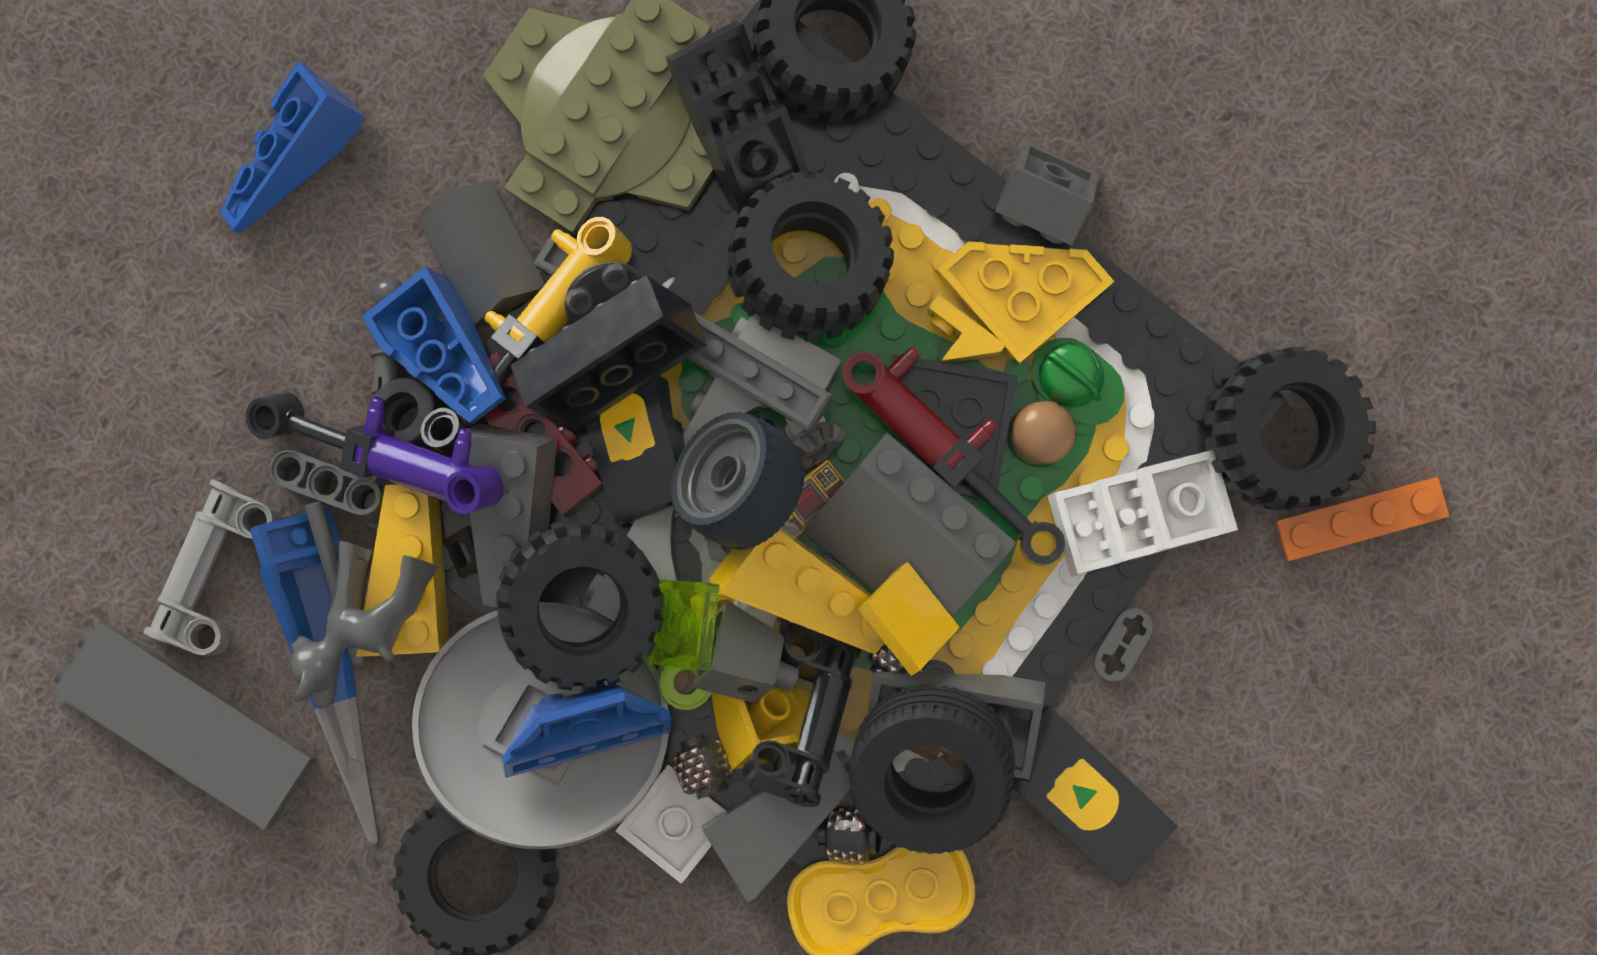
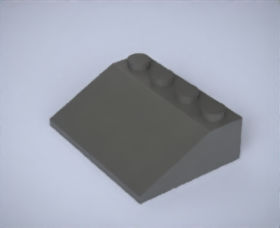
(905, 512)

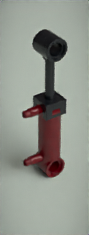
(939, 445)

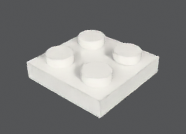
(669, 825)

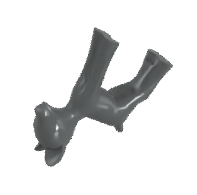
(318, 664)

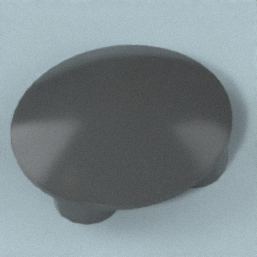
(597, 286)

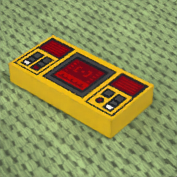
(817, 491)

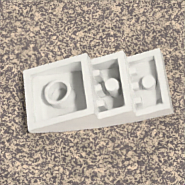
(1142, 512)

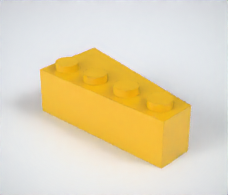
(412, 528)

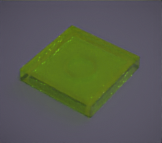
(687, 625)

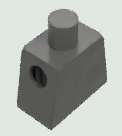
(745, 658)

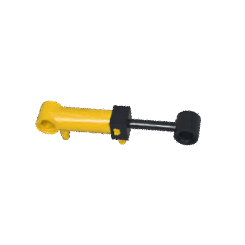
(539, 320)

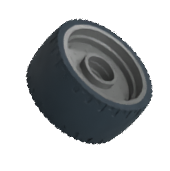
(737, 480)

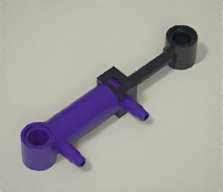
(377, 452)

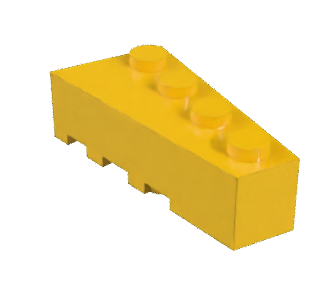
(799, 587)

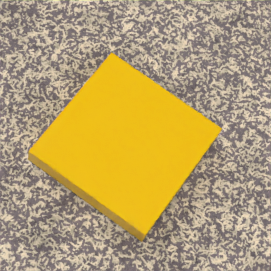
(909, 618)

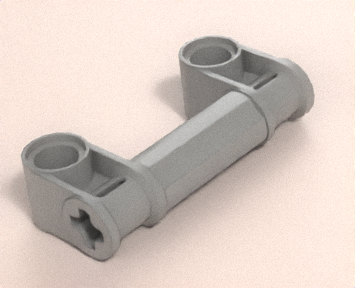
(176, 617)

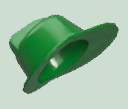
(1078, 380)

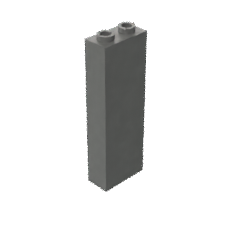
(183, 724)

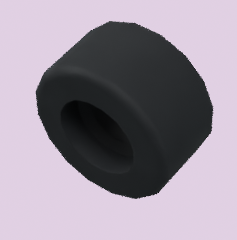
(400, 397)

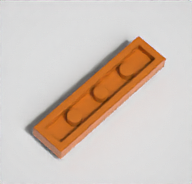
(1362, 519)

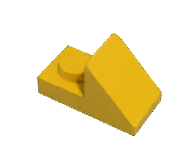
(973, 339)

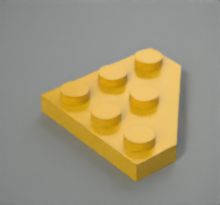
(1024, 290)

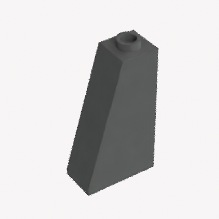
(767, 830)

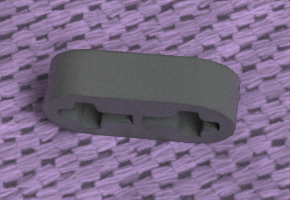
(1131, 650)

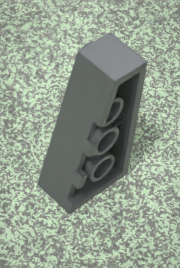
(527, 473)

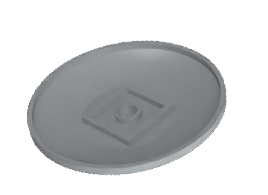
(473, 708)

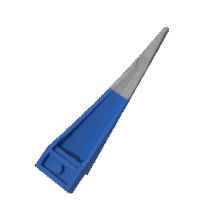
(302, 603)

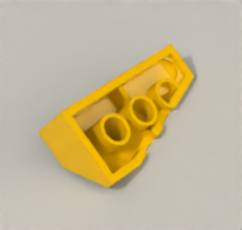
(746, 724)

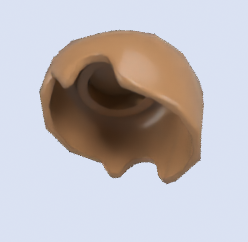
(1042, 433)

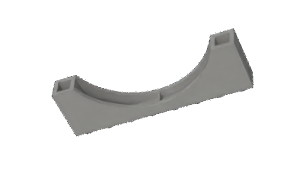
(655, 531)

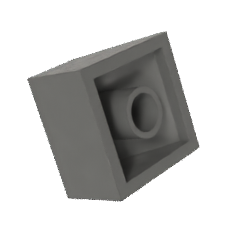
(1047, 194)

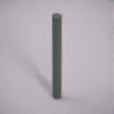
(328, 556)

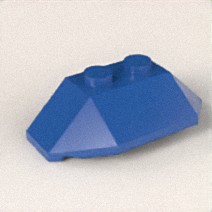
(581, 726)

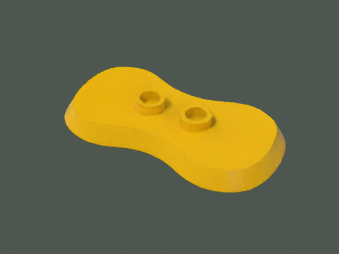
(850, 905)

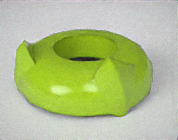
(679, 700)

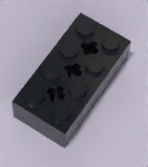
(608, 354)

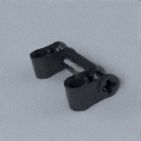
(801, 770)

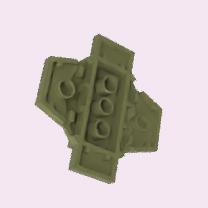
(601, 110)

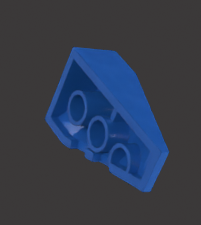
(306, 133)
(437, 342)

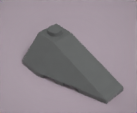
(1012, 698)

